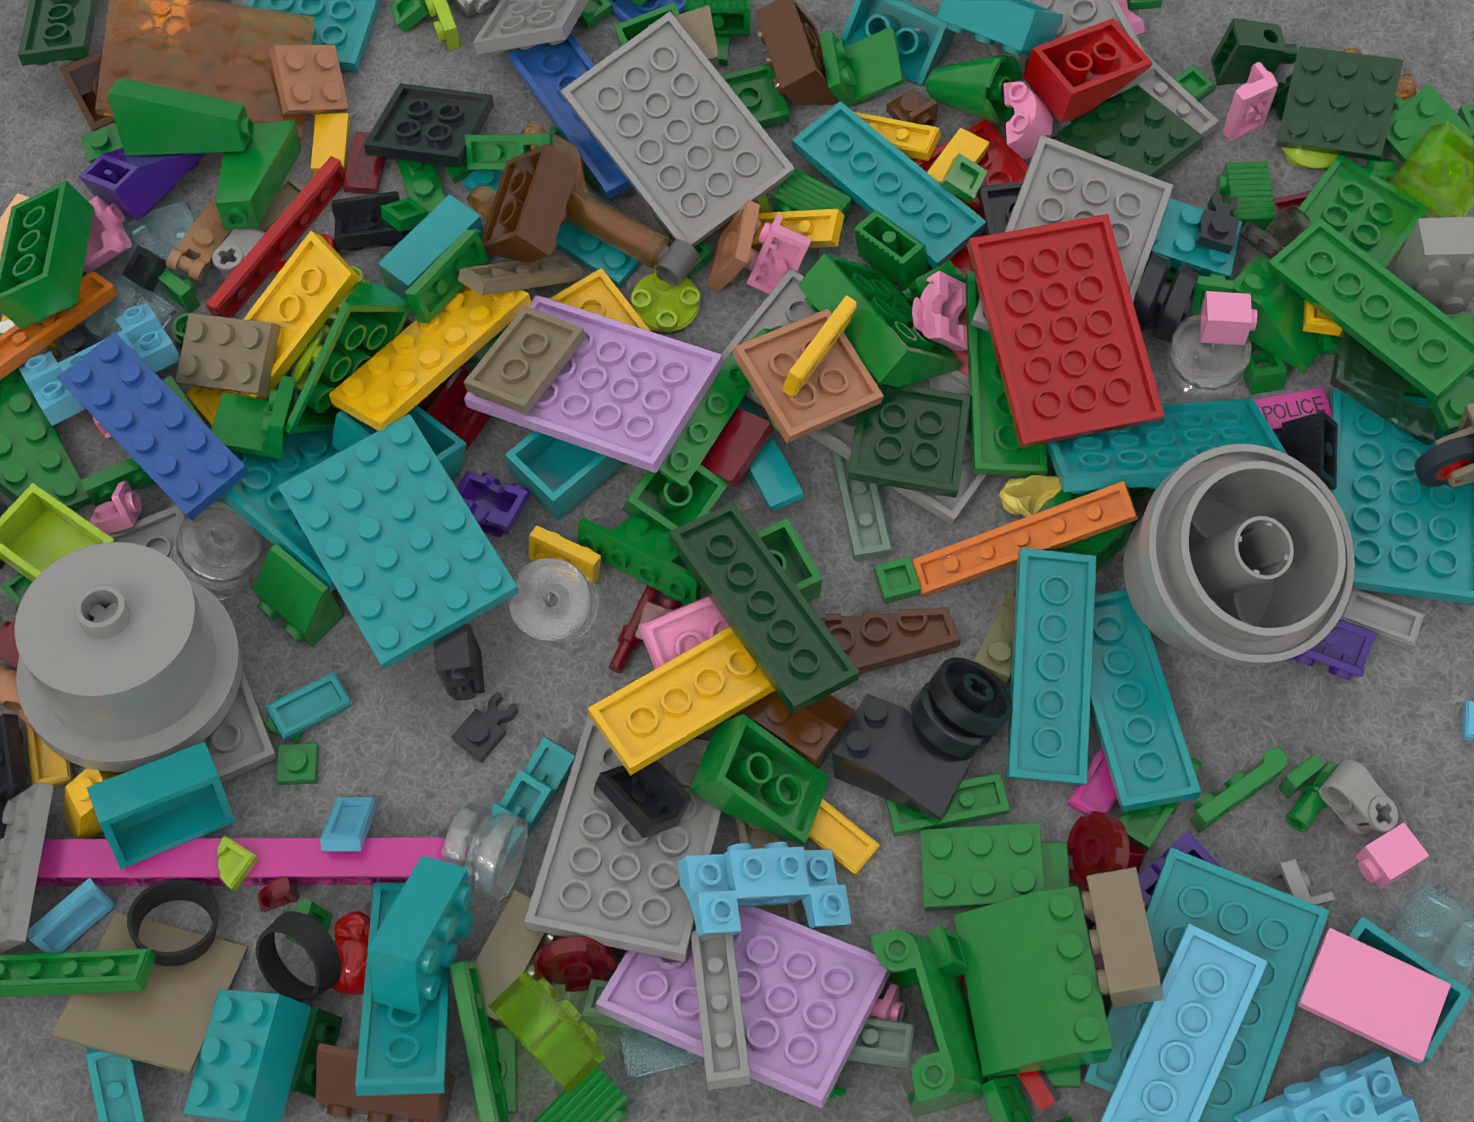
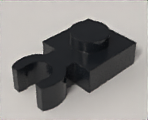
(1217, 226)
(482, 731)

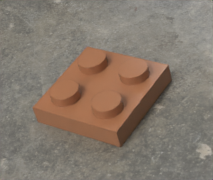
(308, 79)
(734, 246)

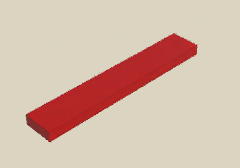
(277, 240)

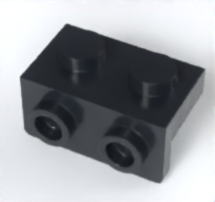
(361, 222)
(647, 798)

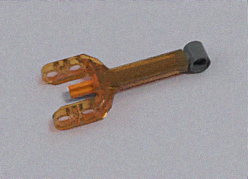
(608, 224)

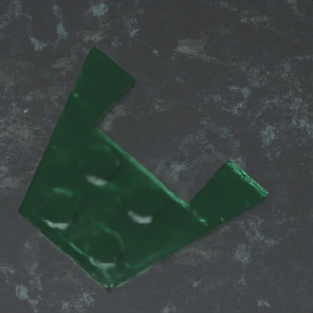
(1380, 389)

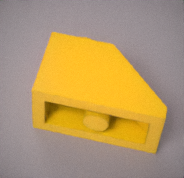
(78, 808)

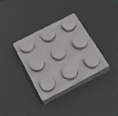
(528, 23)

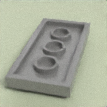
(20, 860)

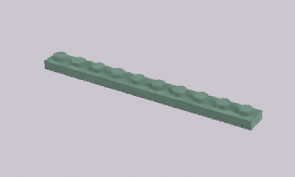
(859, 499)

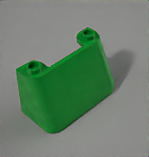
(953, 1072)

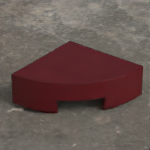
(277, 894)

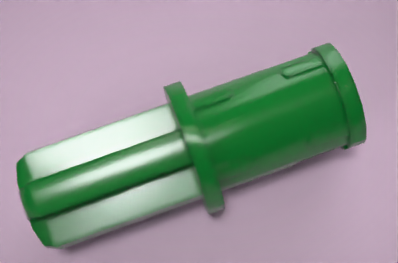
(1310, 802)

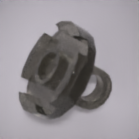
(1279, 233)

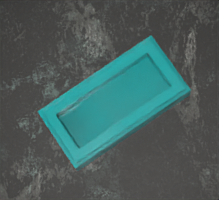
(308, 706)

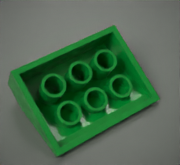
(881, 324)
(361, 329)
(1033, 984)

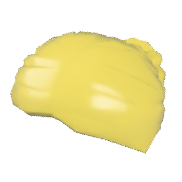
(1028, 494)

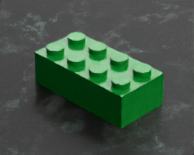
(44, 254)

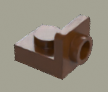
(913, 108)

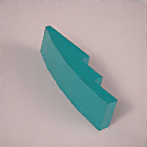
(771, 472)
(537, 784)

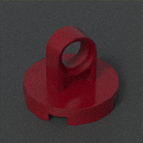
(1101, 846)
(574, 962)

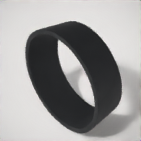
(169, 891)
(314, 940)

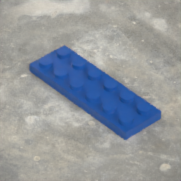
(546, 72)
(153, 426)

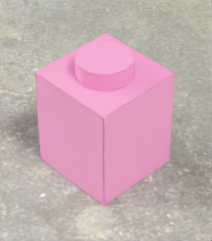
(1226, 318)
(1391, 856)

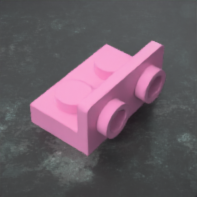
(1251, 103)
(779, 253)

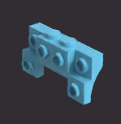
(139, 331)
(760, 878)
(1347, 1093)

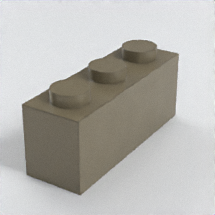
(1122, 938)
(509, 951)

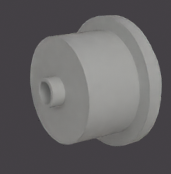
(1241, 557)
(123, 657)

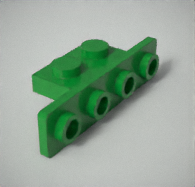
(705, 423)
(643, 553)

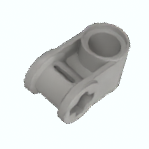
(235, 249)
(1355, 798)

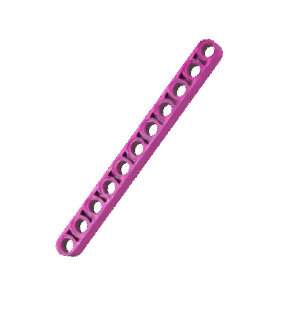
(301, 859)

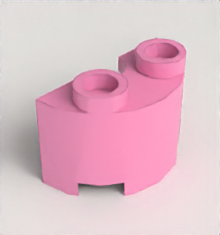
(1029, 121)
(106, 235)
(939, 310)

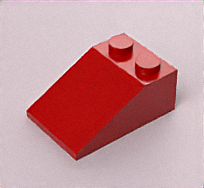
(1084, 68)

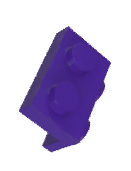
(1342, 649)

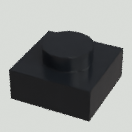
(145, 268)

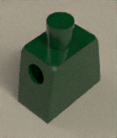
(1247, 44)

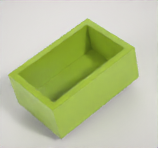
(42, 531)

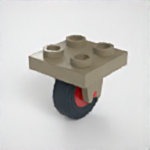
(1451, 458)

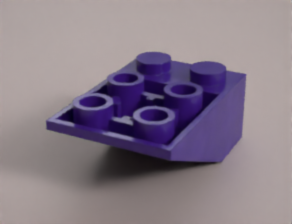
(136, 181)

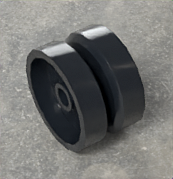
(1164, 298)
(961, 707)

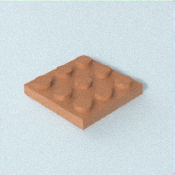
(832, 392)

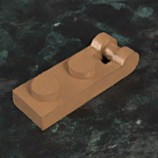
(199, 243)

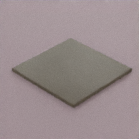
(173, 1012)

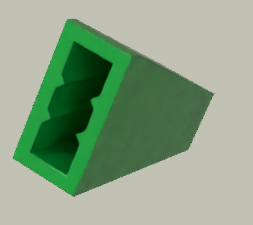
(176, 121)
(255, 175)

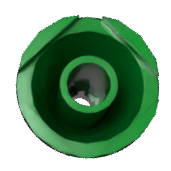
(976, 86)

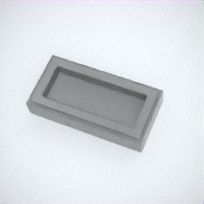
(1387, 619)

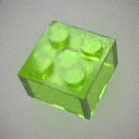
(1440, 171)
(549, 1029)

